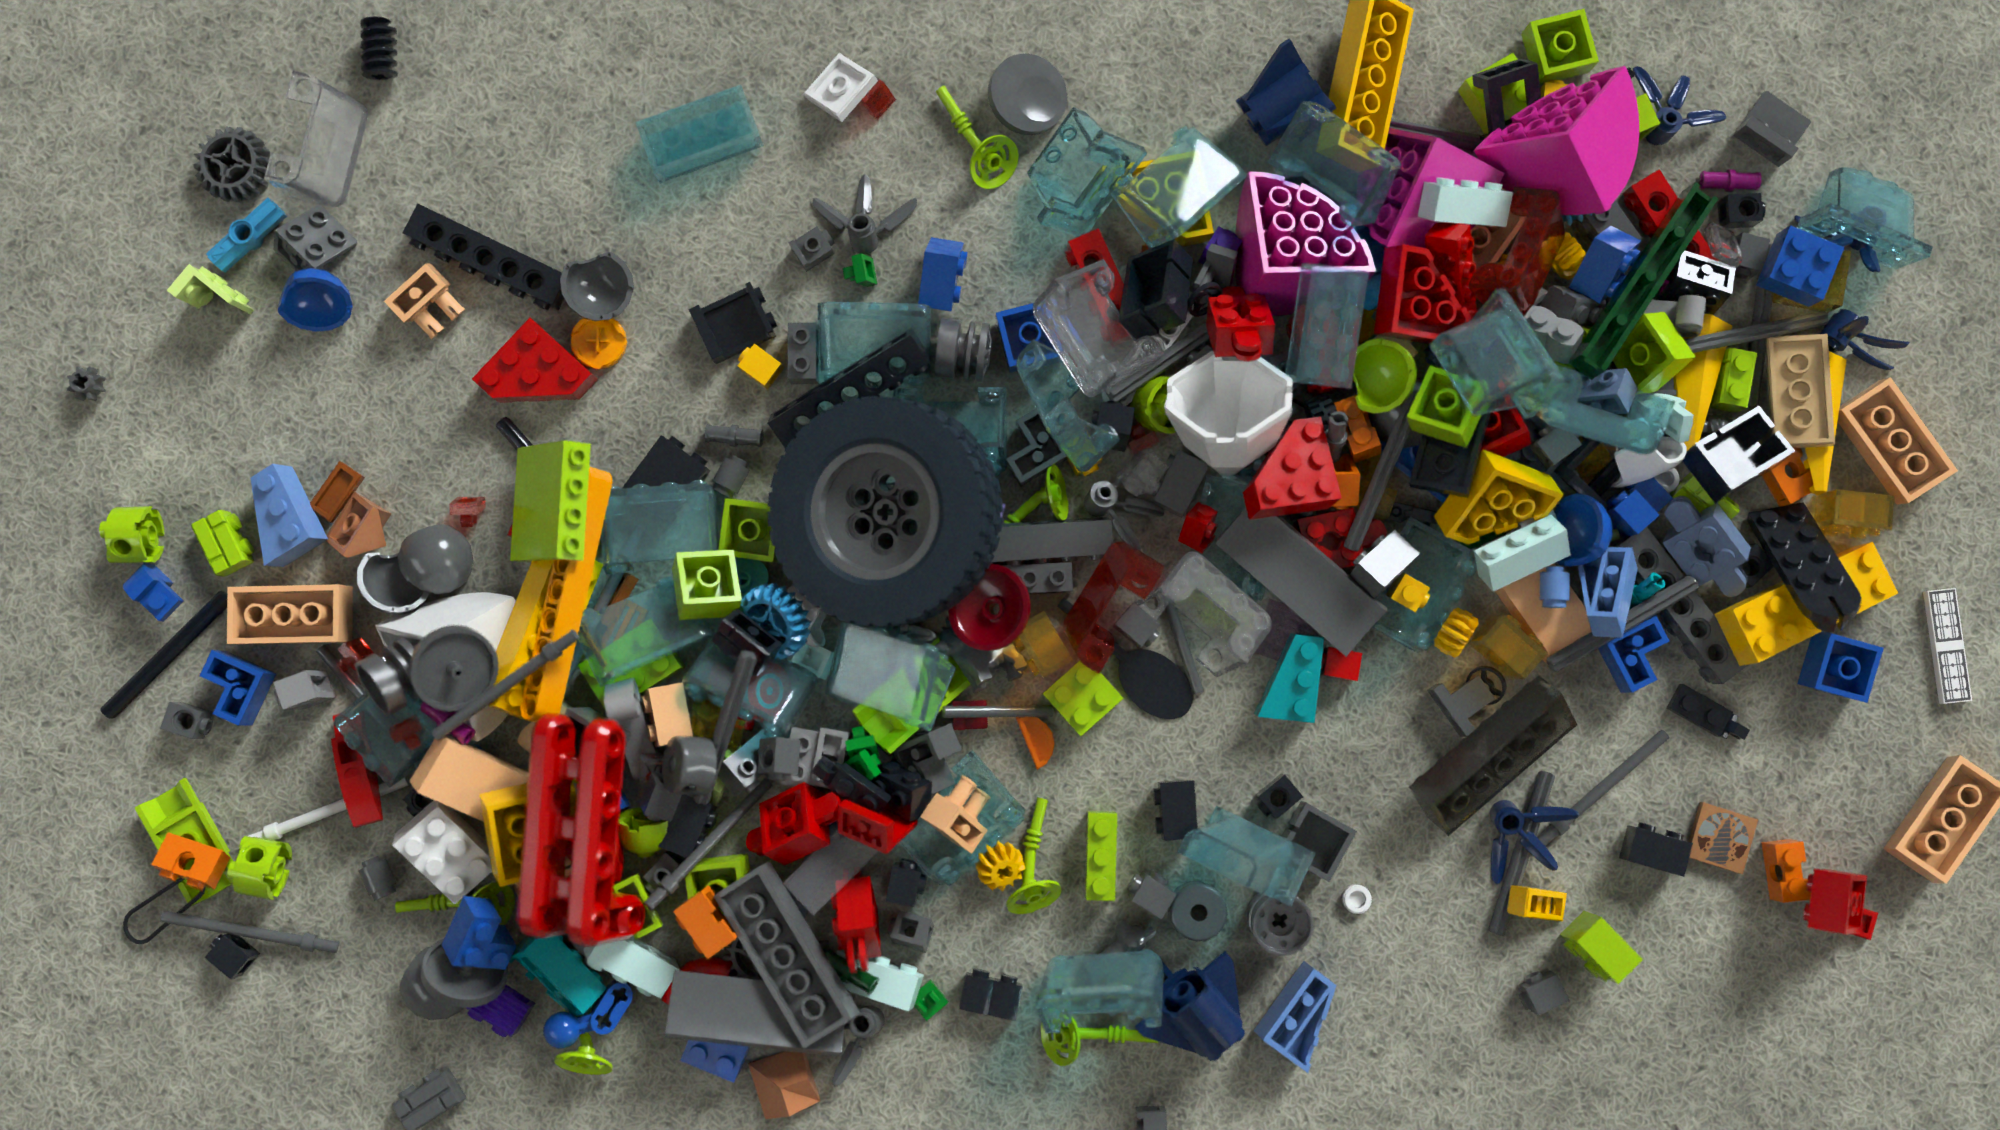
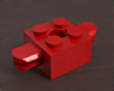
(1240, 324)
(1330, 532)
(794, 823)
(857, 921)

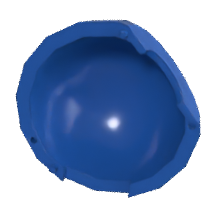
(315, 300)
(1587, 528)

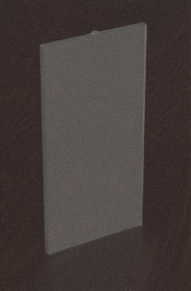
(828, 871)

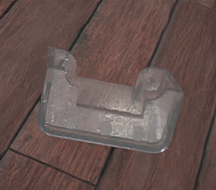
(1087, 331)

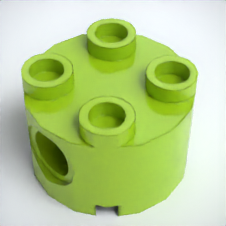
(1150, 405)
(132, 535)
(260, 867)

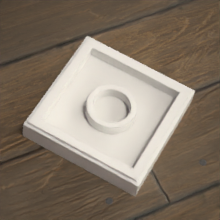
(840, 87)

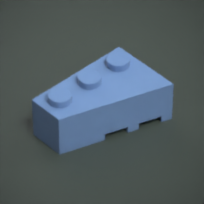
(284, 516)
(1608, 590)
(1297, 1015)

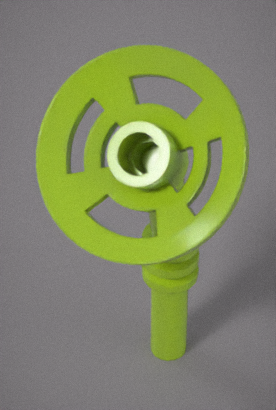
(981, 154)
(1052, 493)
(1031, 889)
(442, 902)
(1073, 1033)
(584, 1060)

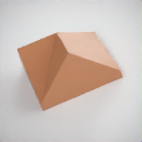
(358, 527)
(784, 1084)

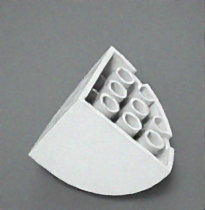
(481, 611)

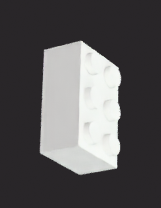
(445, 850)

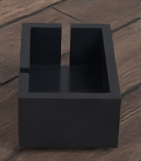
(1156, 290)
(1734, 456)

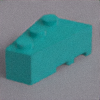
(1295, 681)
(560, 972)

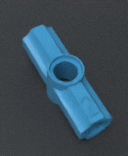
(233, 247)

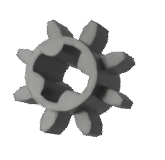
(86, 383)

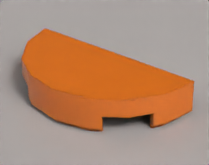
(1038, 739)

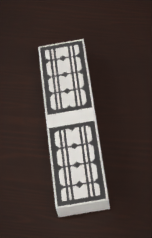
(1947, 646)

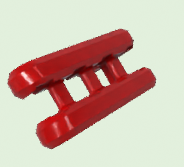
(585, 900)

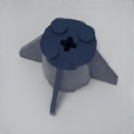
(1279, 93)
(1199, 1010)

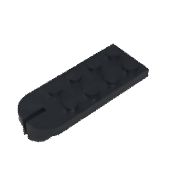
(1447, 466)
(1807, 565)

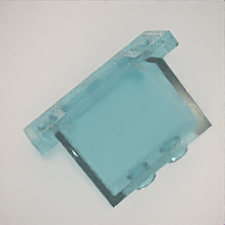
(1080, 173)
(1869, 212)
(1498, 360)
(368, 732)
(1249, 855)

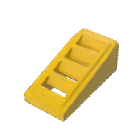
(1536, 903)

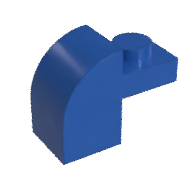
(153, 591)

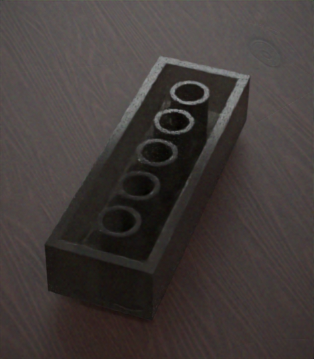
(1493, 755)

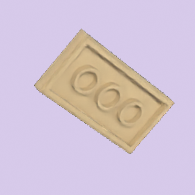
(1800, 389)

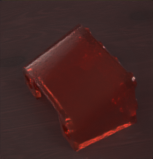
(1531, 252)
(1117, 567)

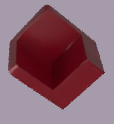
(970, 723)

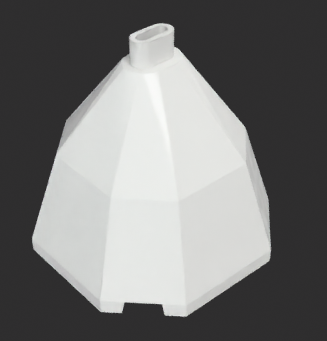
(1229, 410)

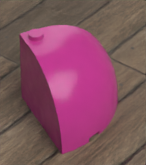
(1572, 143)
(1422, 161)
(1286, 228)

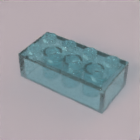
(699, 134)
(1326, 325)

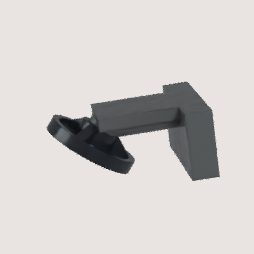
(1213, 277)
(1468, 698)

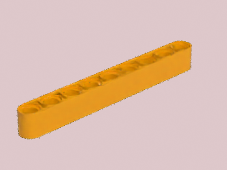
(565, 607)

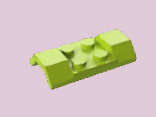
(891, 731)
(184, 815)

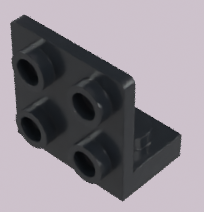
(1700, 277)

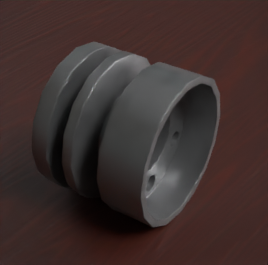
(962, 350)
(389, 679)
(1284, 937)

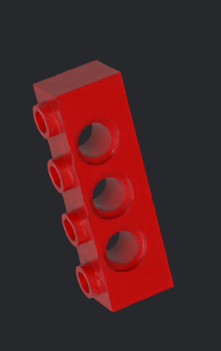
(1658, 190)
(1094, 247)
(1452, 254)

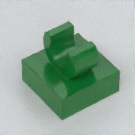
(862, 270)
(861, 742)
(865, 764)
(930, 1000)

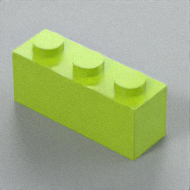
(1101, 855)

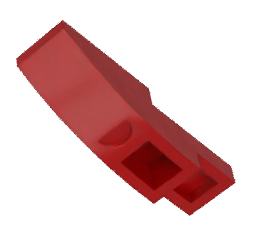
(357, 783)

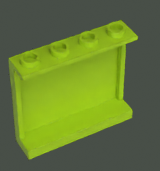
(550, 502)

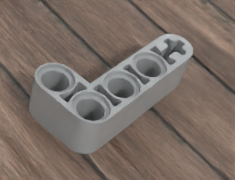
(1685, 314)
(625, 706)

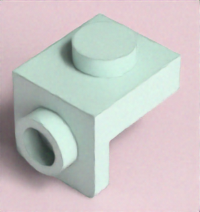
(814, 659)

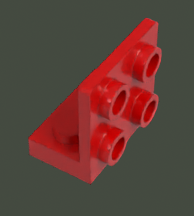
(872, 829)

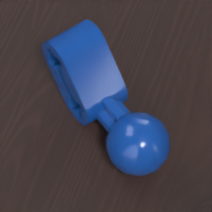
(564, 1028)

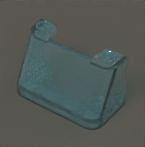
(1177, 187)
(857, 328)
(637, 632)
(1101, 985)

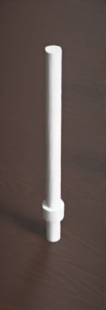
(275, 831)

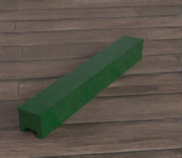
(1642, 282)

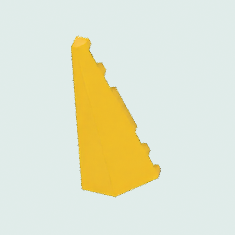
(1698, 378)
(1820, 458)

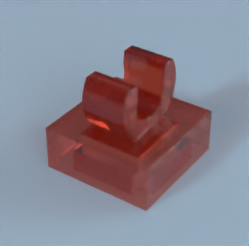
(878, 99)
(1141, 440)
(468, 509)
(353, 652)
(407, 730)

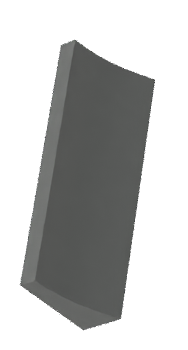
(1302, 578)
(786, 954)
(736, 1014)

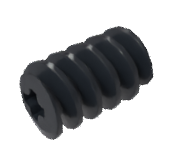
(376, 48)

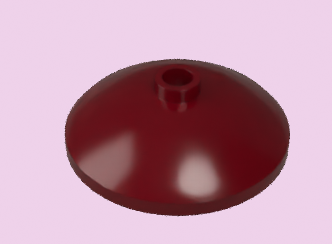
(974, 615)

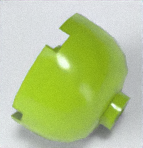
(639, 833)

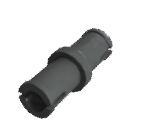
(1336, 434)
(734, 435)

